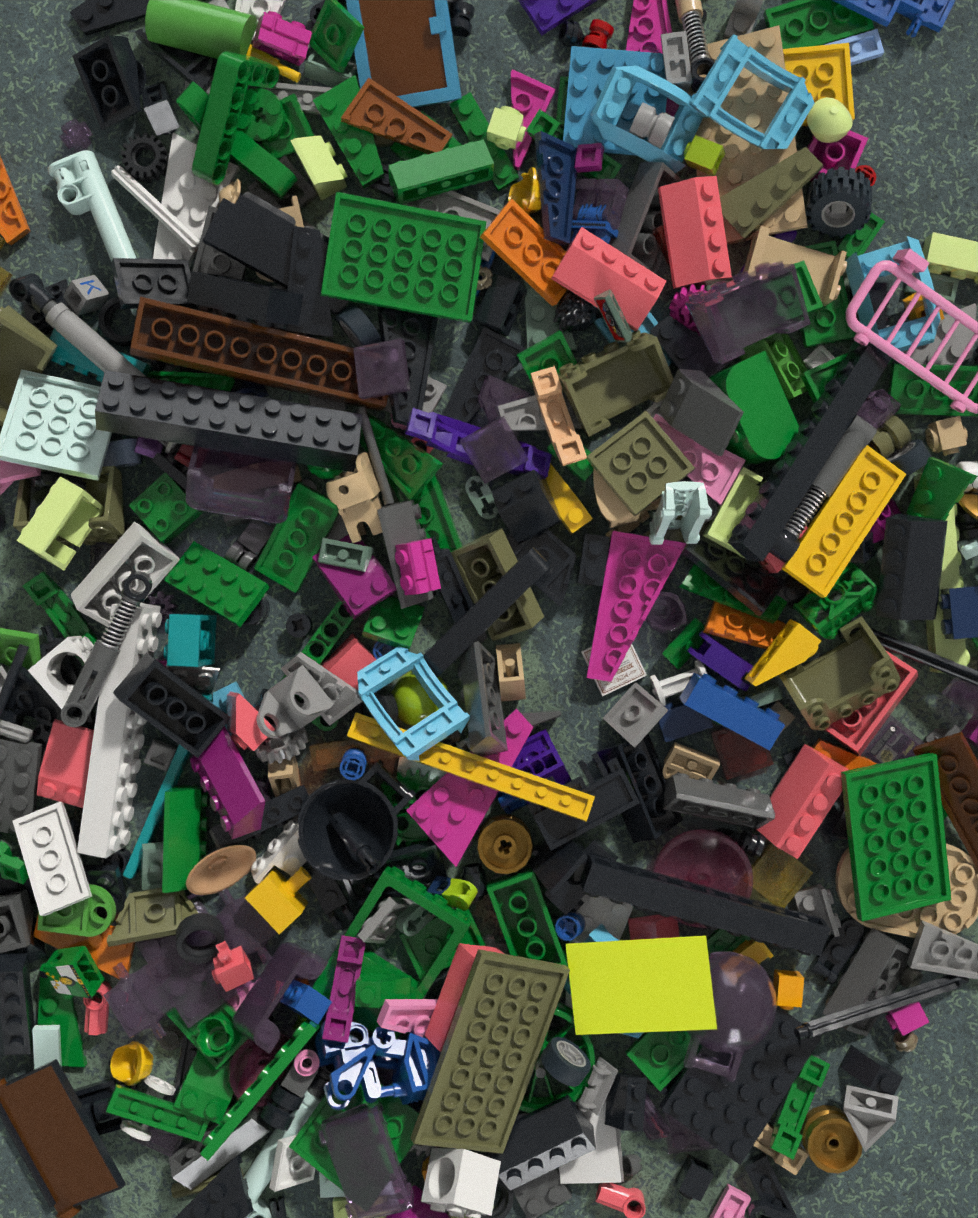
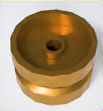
(504, 858)
(830, 1139)

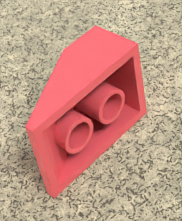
(66, 764)

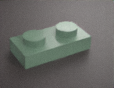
(151, 866)

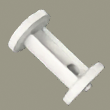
(674, 684)
(158, 1089)

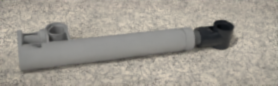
(75, 330)

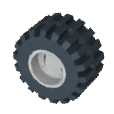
(839, 202)

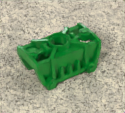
(841, 610)

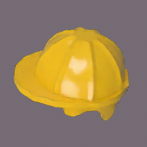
(527, 192)
(131, 1063)

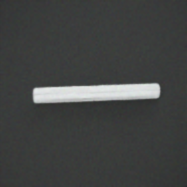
(156, 208)

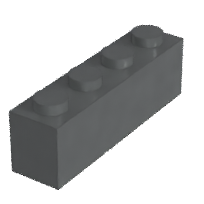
(191, 1168)

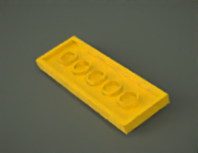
(844, 521)

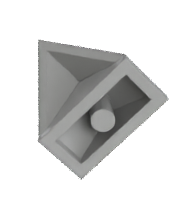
(869, 1113)

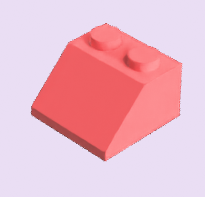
(243, 723)

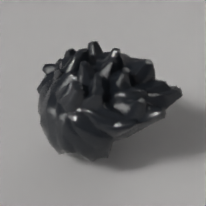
(574, 313)

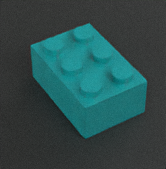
(190, 640)

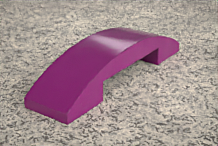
(343, 990)

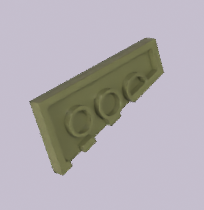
(766, 193)

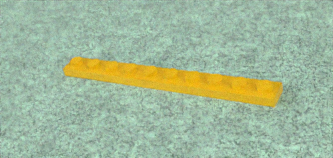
(482, 771)

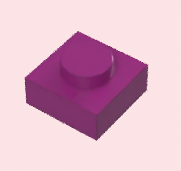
(589, 157)

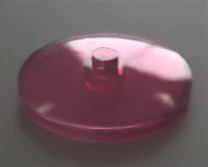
(707, 860)

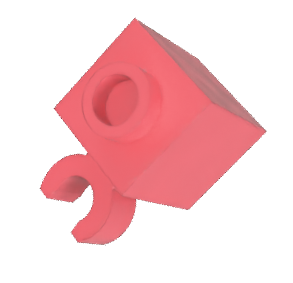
(231, 967)

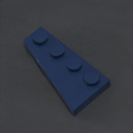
(556, 185)

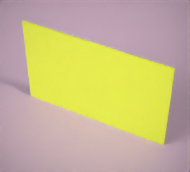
(641, 985)

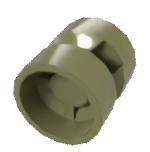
(890, 435)

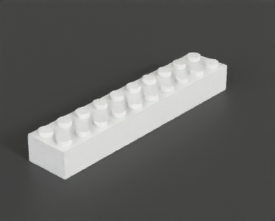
(116, 746)

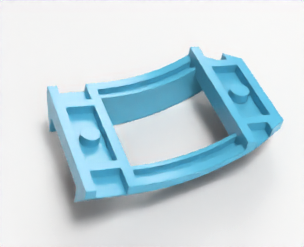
(722, 77)
(613, 100)
(857, 270)
(429, 730)

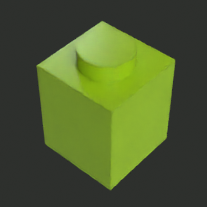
(704, 155)

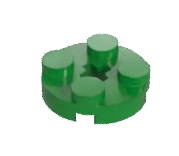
(273, 110)

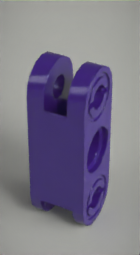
(722, 660)

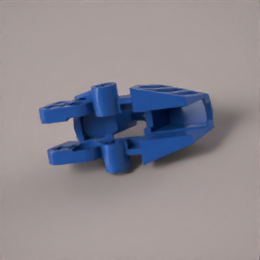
(353, 1063)

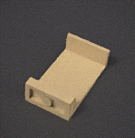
(823, 268)

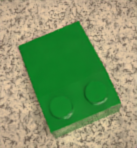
(205, 1089)

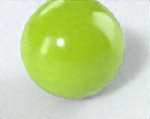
(413, 700)

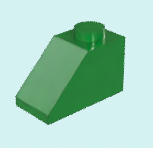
(376, 987)

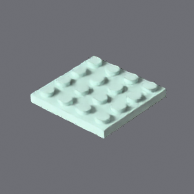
(54, 426)

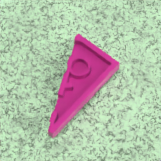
(527, 97)

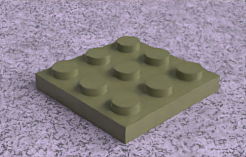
(640, 463)

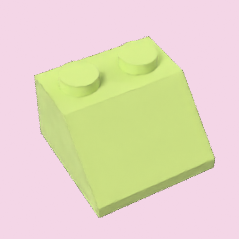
(319, 165)

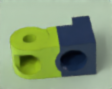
(456, 891)

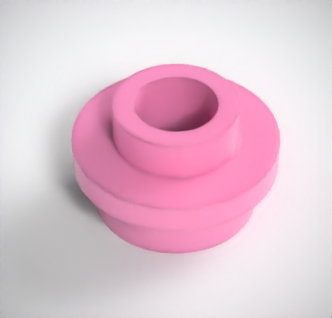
(306, 1053)

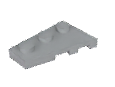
(341, 693)

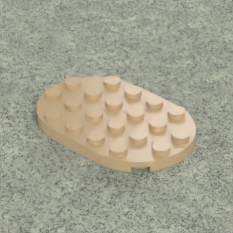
(948, 915)

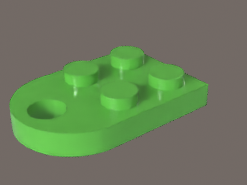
(81, 917)

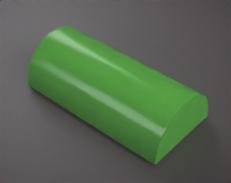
(199, 27)

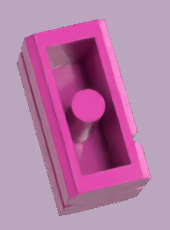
(282, 38)
(417, 567)

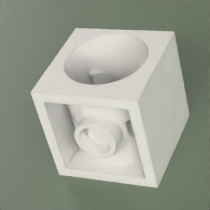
(48, 671)
(461, 1182)

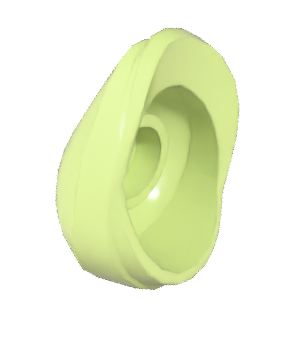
(829, 120)

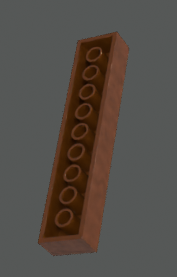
(248, 352)

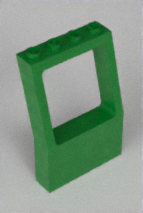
(373, 963)

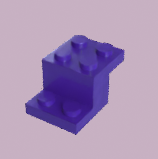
(542, 759)

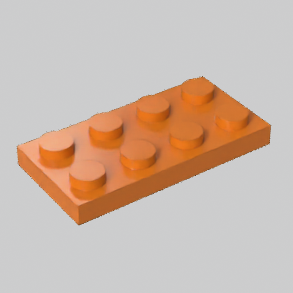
(525, 250)

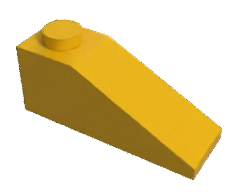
(568, 505)
(788, 650)

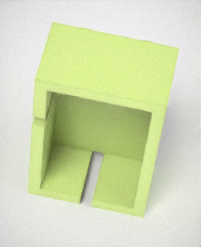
(733, 508)
(61, 514)

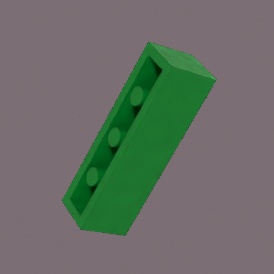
(441, 172)

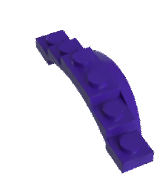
(445, 435)

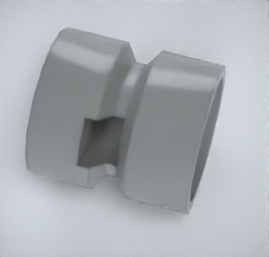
(651, 125)

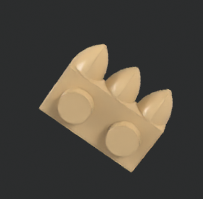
(689, 762)

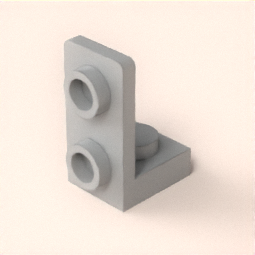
(742, 17)

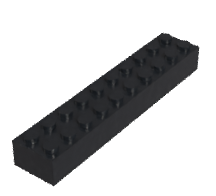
(227, 421)

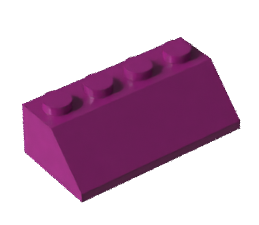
(230, 786)

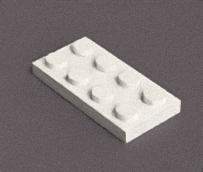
(52, 859)

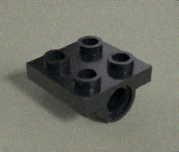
(95, 1100)

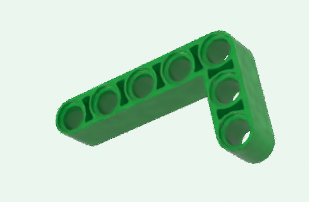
(224, 108)
(244, 150)
(328, 644)

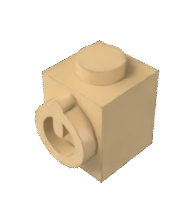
(946, 435)

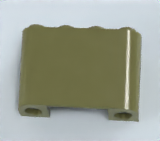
(20, 348)
(615, 380)
(106, 491)
(842, 678)

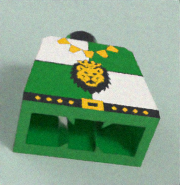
(73, 972)

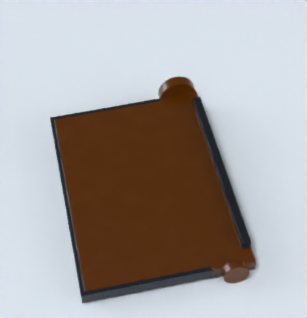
(57, 1139)

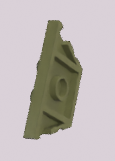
(150, 916)

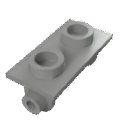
(599, 1087)

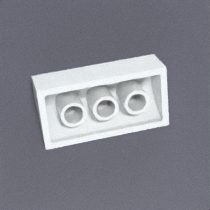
(133, 552)

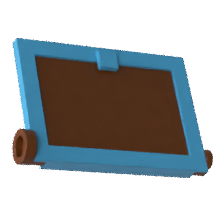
(407, 49)

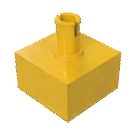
(279, 898)

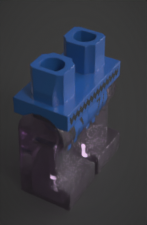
(599, 207)

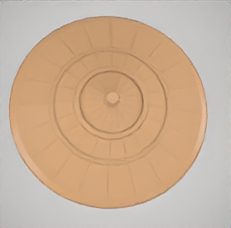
(220, 869)

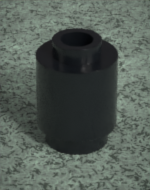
(476, 875)

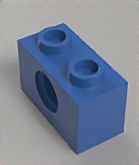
(305, 1001)

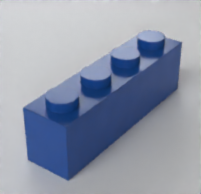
(732, 711)

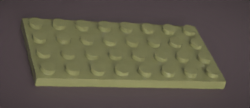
(490, 1052)

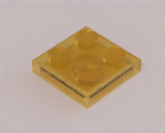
(778, 875)

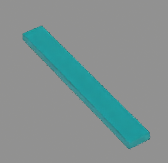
(157, 810)

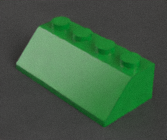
(183, 834)

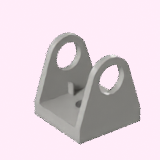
(285, 710)

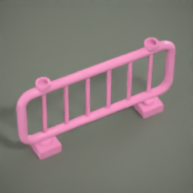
(910, 263)

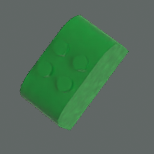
(767, 416)

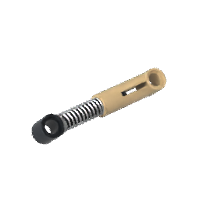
(690, 17)

